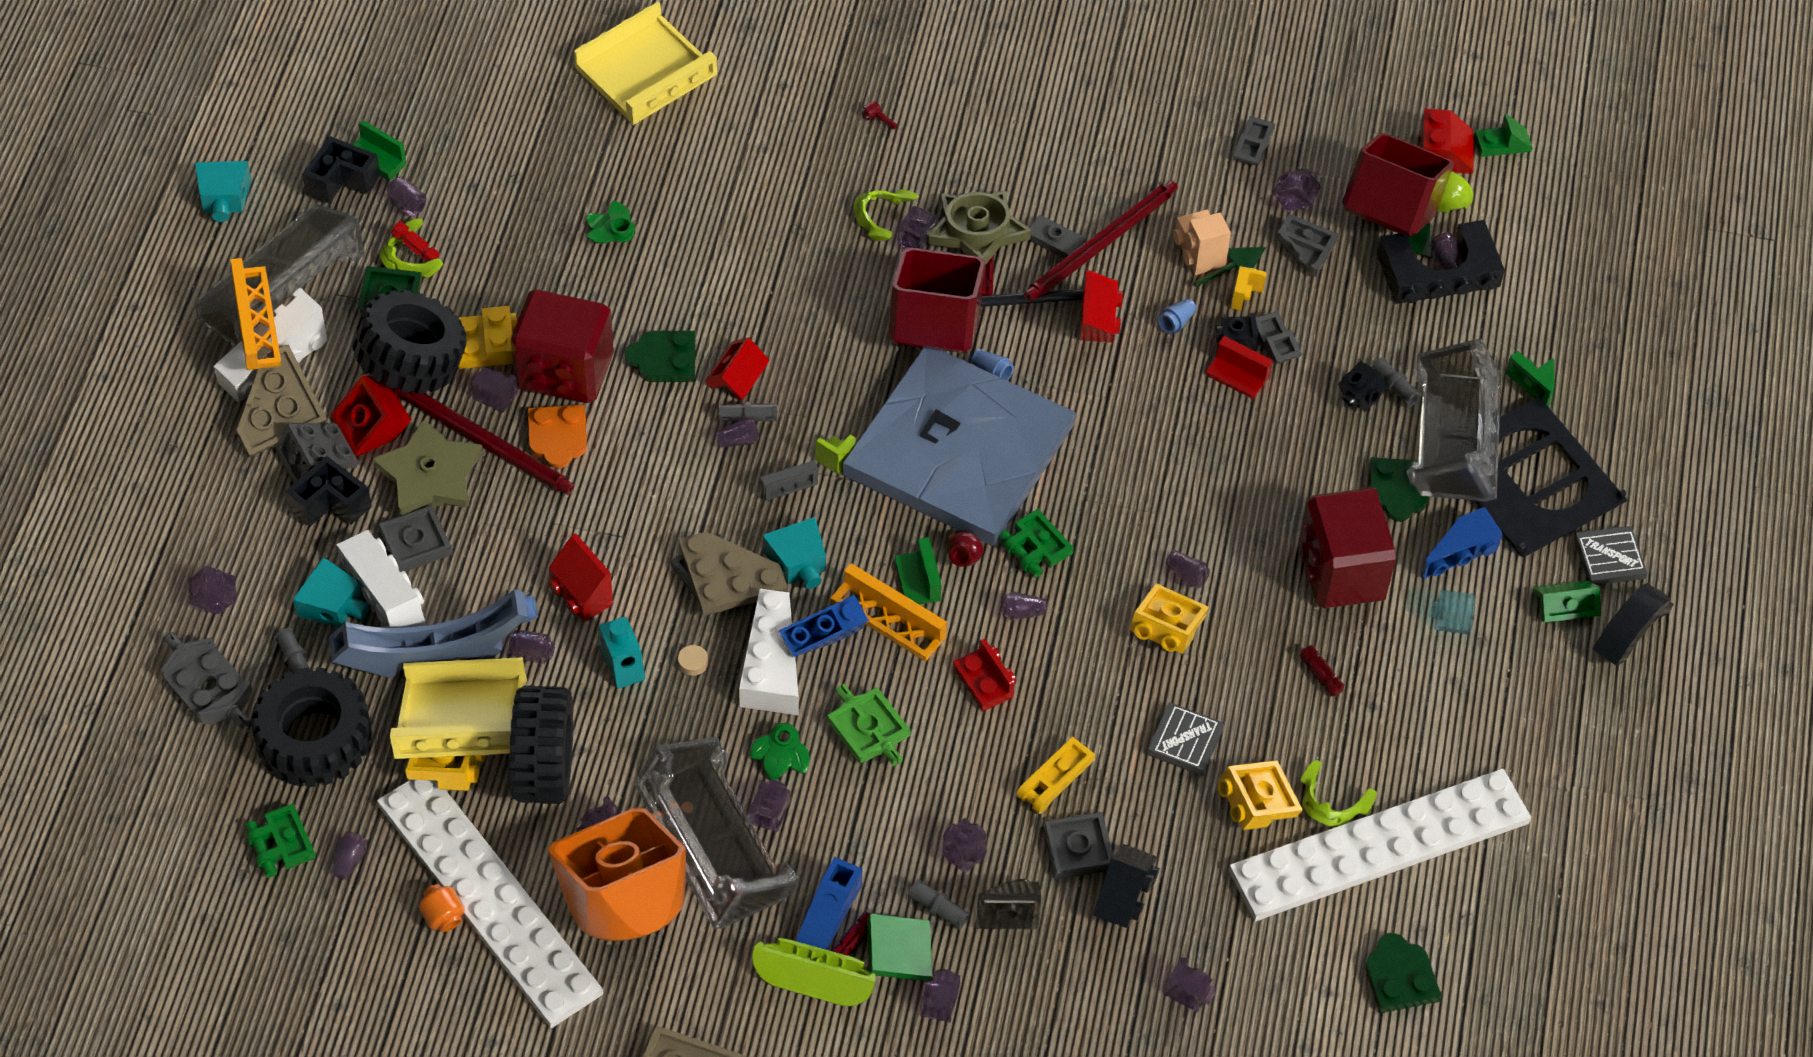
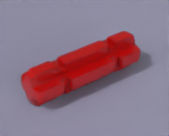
(414, 242)

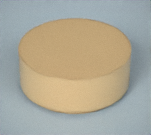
(692, 660)

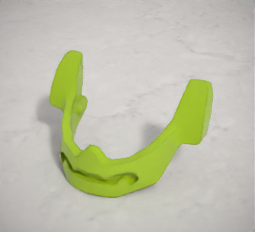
(875, 232)
(389, 259)
(1322, 811)

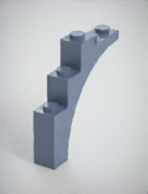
(468, 638)

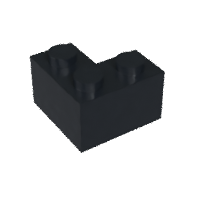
(340, 165)
(328, 488)
(1126, 879)

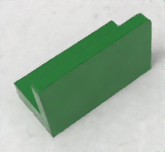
(388, 149)
(919, 574)
(1568, 600)

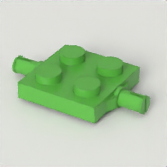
(868, 725)

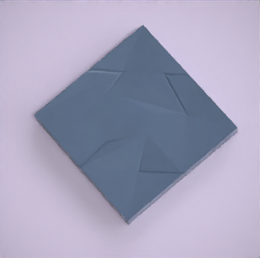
(975, 473)

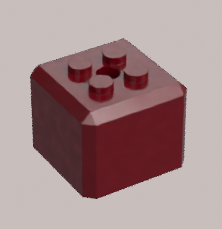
(1397, 184)
(936, 300)
(562, 346)
(1347, 548)

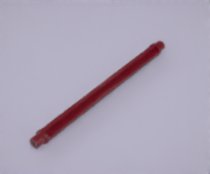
(1100, 241)
(488, 440)

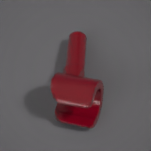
(874, 110)

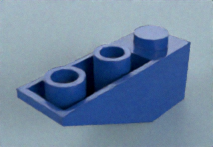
(1467, 539)
(824, 627)
(831, 903)

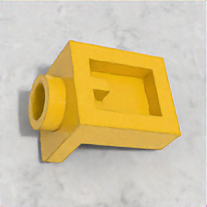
(1248, 280)

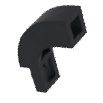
(1631, 623)

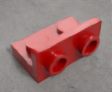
(985, 676)

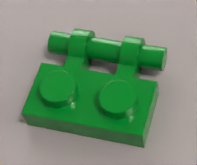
(1043, 538)
(290, 838)

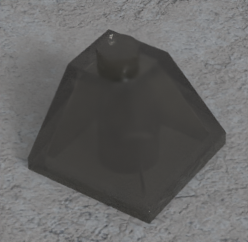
(1009, 906)

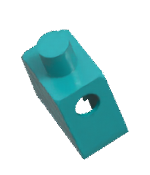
(223, 187)
(798, 552)
(330, 596)
(617, 643)

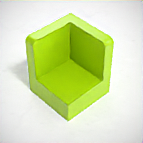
(834, 452)

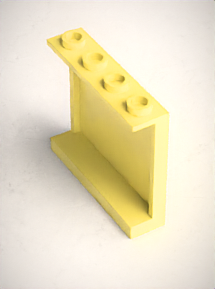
(643, 64)
(457, 708)

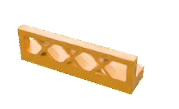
(245, 315)
(898, 607)

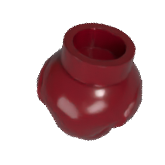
(964, 548)

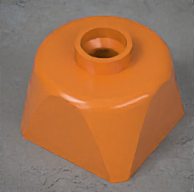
(621, 876)

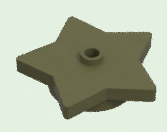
(977, 224)
(429, 469)

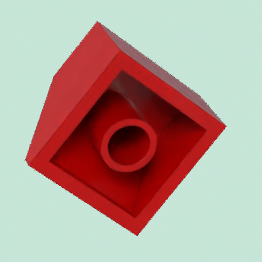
(1449, 137)
(1099, 308)
(370, 416)
(581, 579)

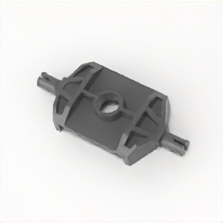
(201, 662)

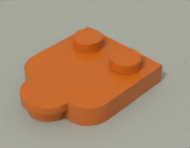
(557, 433)

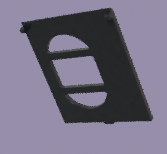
(1517, 515)

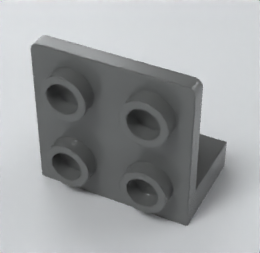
(307, 444)

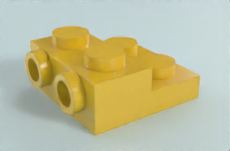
(488, 338)
(1168, 619)
(449, 771)
(1258, 794)

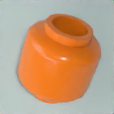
(441, 908)

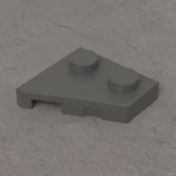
(1307, 242)

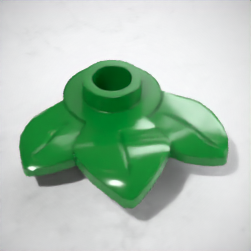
(611, 226)
(781, 755)

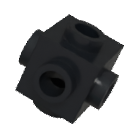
(1362, 386)

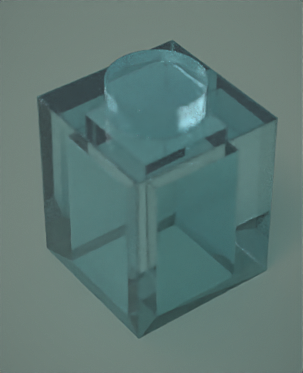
(1454, 612)

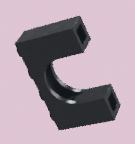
(1413, 281)

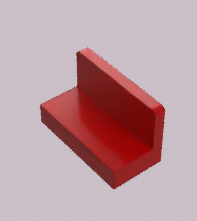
(738, 368)
(1239, 368)

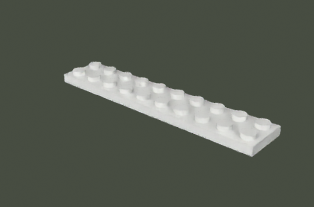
(1379, 844)
(492, 900)

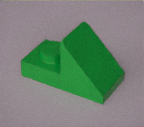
(1507, 139)
(1532, 379)

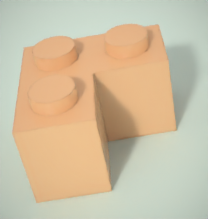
(1203, 240)

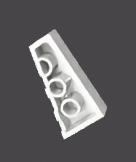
(296, 324)
(381, 581)
(769, 668)

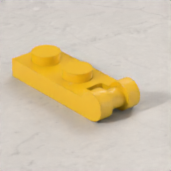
(1056, 774)

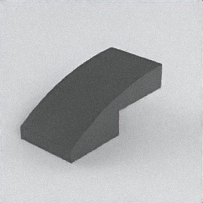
(1254, 141)
(1276, 339)

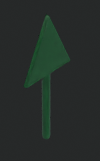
(1422, 242)
(1242, 257)

